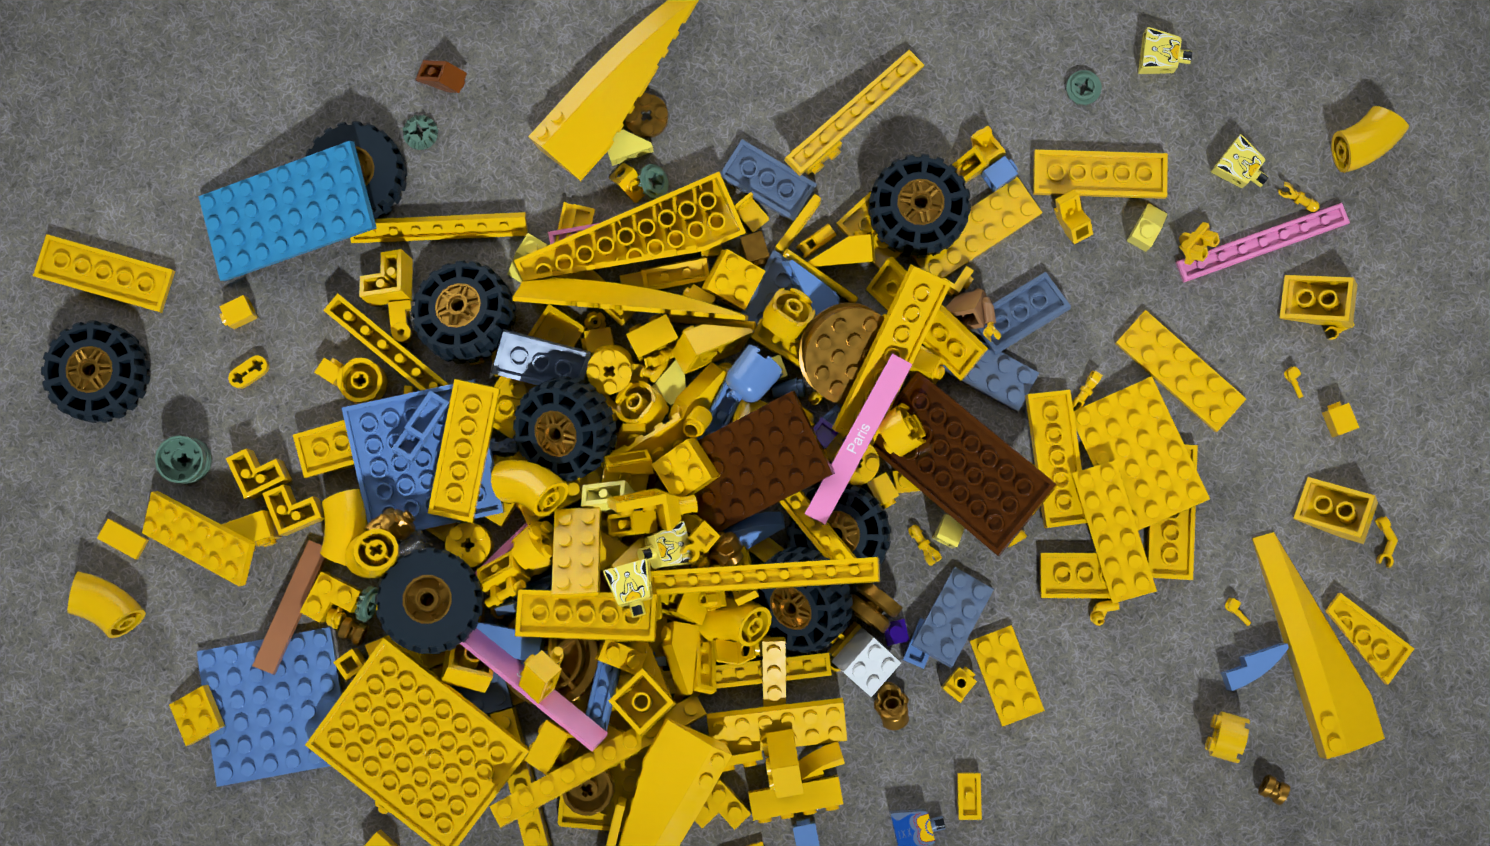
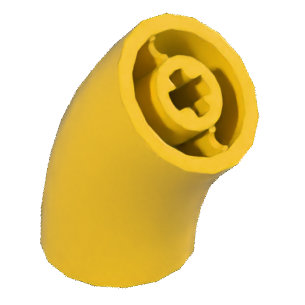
(1367, 139)
(528, 485)
(343, 522)
(372, 553)
(104, 605)
(741, 623)

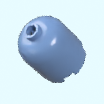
(752, 375)

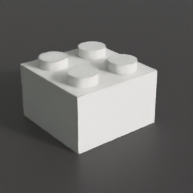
(866, 662)

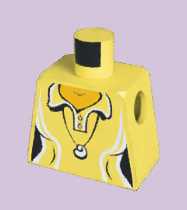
(1161, 52)
(1241, 164)
(665, 546)
(631, 585)

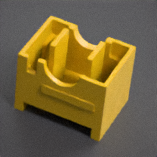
(683, 608)

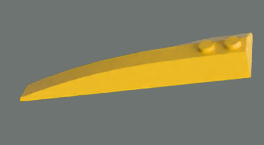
(594, 110)
(668, 226)
(617, 296)
(1329, 685)
(673, 785)

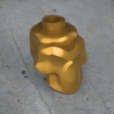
(395, 521)
(726, 550)
(892, 706)

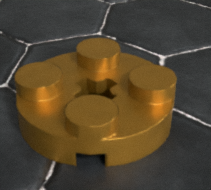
(658, 114)

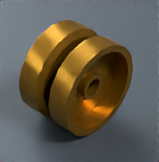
(873, 605)
(592, 802)

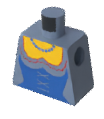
(915, 827)

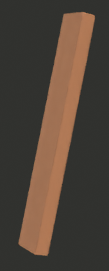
(288, 612)

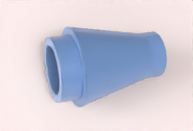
(783, 388)

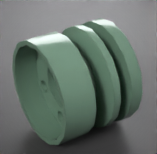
(170, 456)

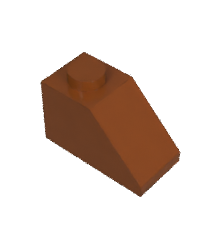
(441, 76)

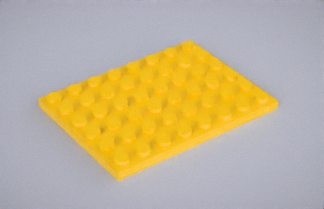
(417, 746)

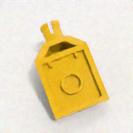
(667, 505)

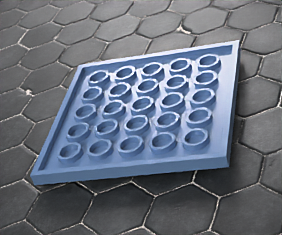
(389, 479)
(270, 714)

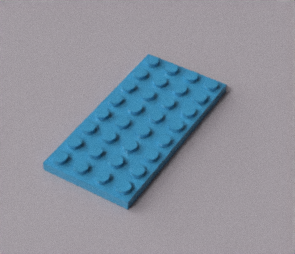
(287, 211)

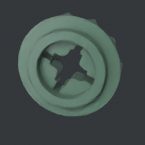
(1093, 85)
(429, 136)
(658, 177)
(366, 605)

